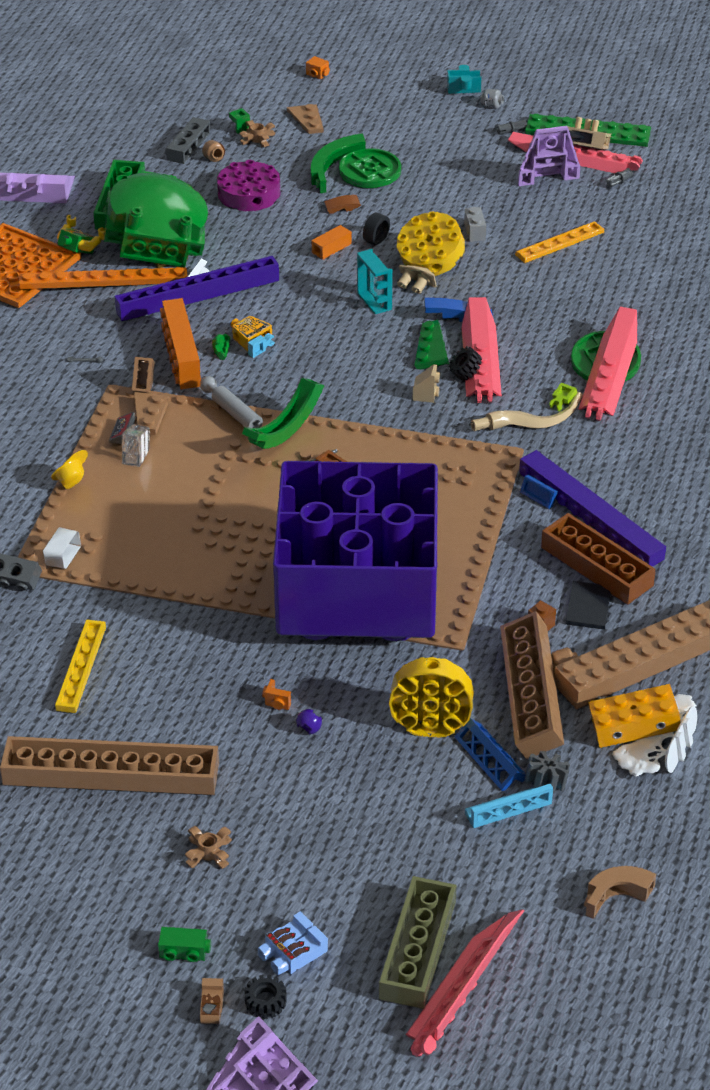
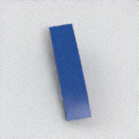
(448, 307)

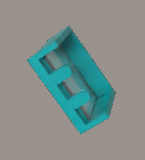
(374, 282)

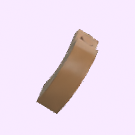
(618, 881)

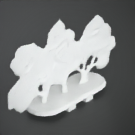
(635, 755)

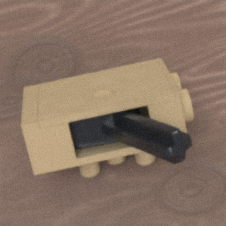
(589, 137)

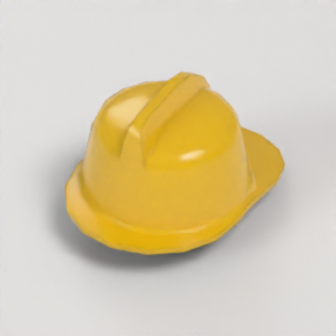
(72, 470)

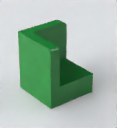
(240, 118)

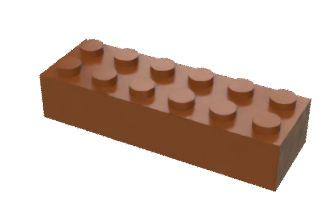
(598, 558)

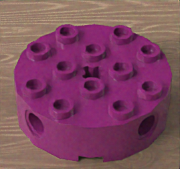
(248, 185)

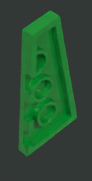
(431, 346)

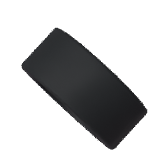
(376, 228)

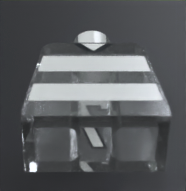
(135, 439)

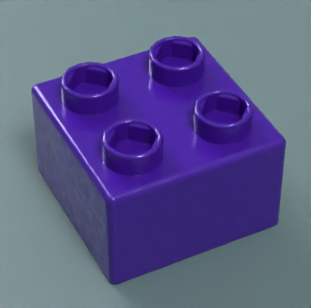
(356, 550)

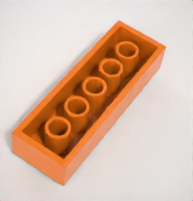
(180, 344)

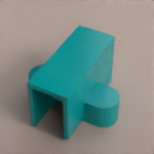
(463, 80)

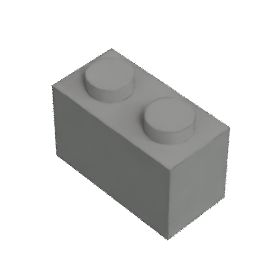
(475, 224)

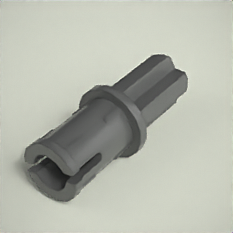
(511, 127)
(619, 177)

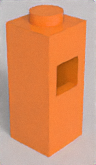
(331, 242)

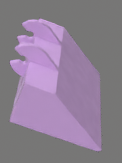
(35, 187)

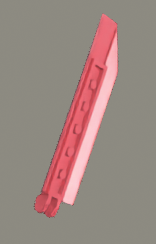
(588, 157)
(481, 335)
(611, 364)
(457, 985)

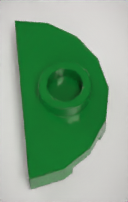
(220, 345)

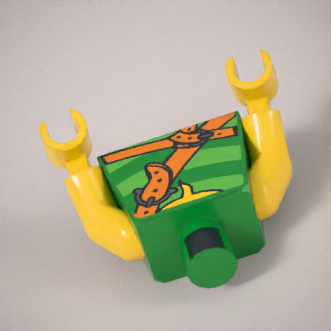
(77, 240)

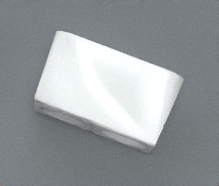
(59, 551)

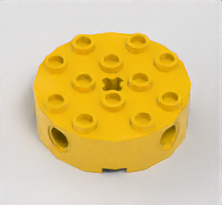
(431, 242)
(432, 693)

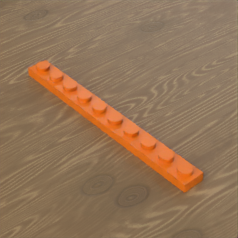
(100, 278)

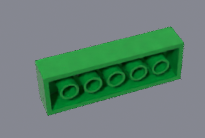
(119, 170)

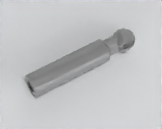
(231, 403)

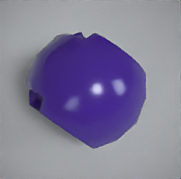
(309, 721)

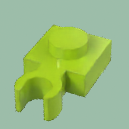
(563, 394)

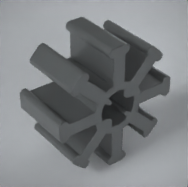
(547, 771)

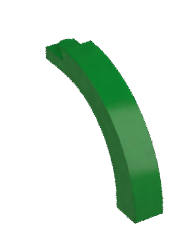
(332, 153)
(290, 419)

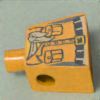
(249, 329)

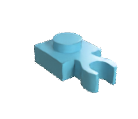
(259, 344)

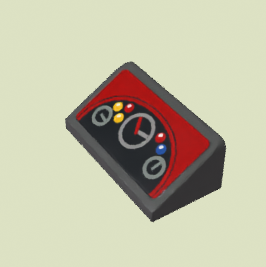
(121, 425)

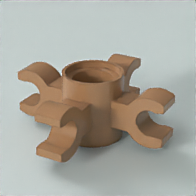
(257, 133)
(208, 847)

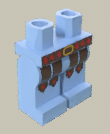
(293, 945)

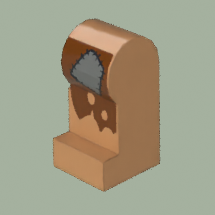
(211, 1000)

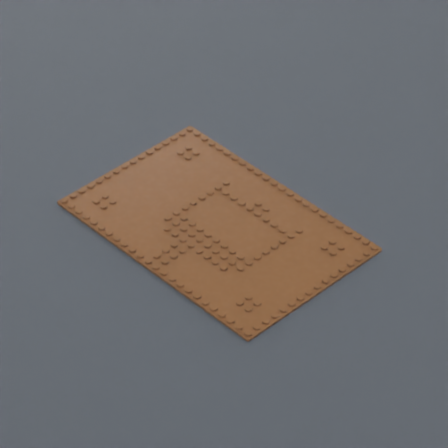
(206, 504)

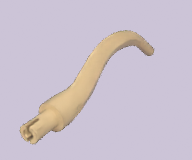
(500, 419)

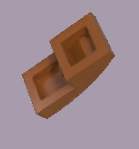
(348, 202)

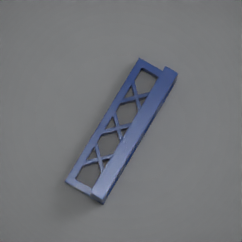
(497, 751)

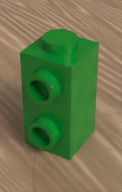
(183, 944)

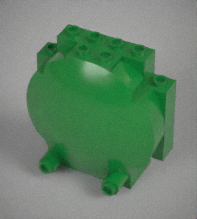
(156, 219)

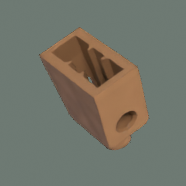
(143, 374)

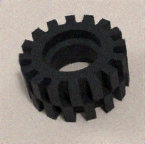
(465, 363)
(265, 1007)

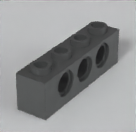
(188, 140)
(29, 572)

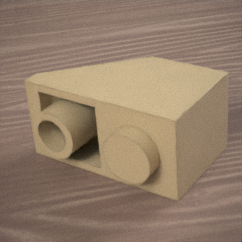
(425, 385)

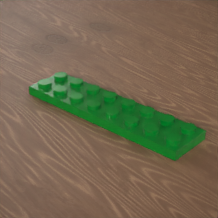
(620, 133)

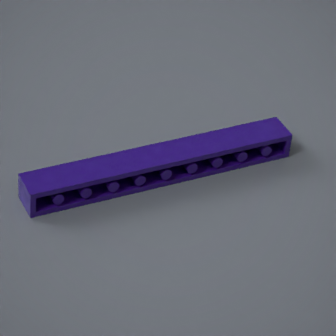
(197, 287)
(593, 509)

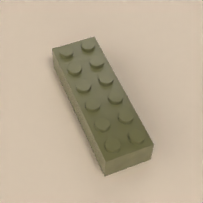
(417, 942)

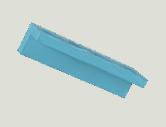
(509, 805)

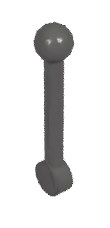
(98, 359)

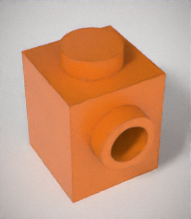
(317, 67)

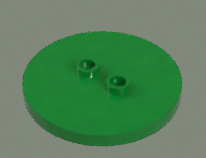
(370, 168)
(585, 352)

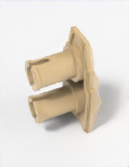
(421, 275)

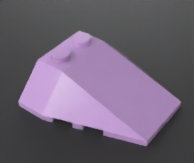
(549, 154)
(261, 1064)

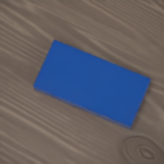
(538, 491)

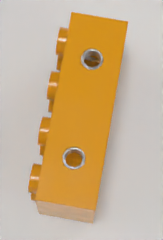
(634, 715)

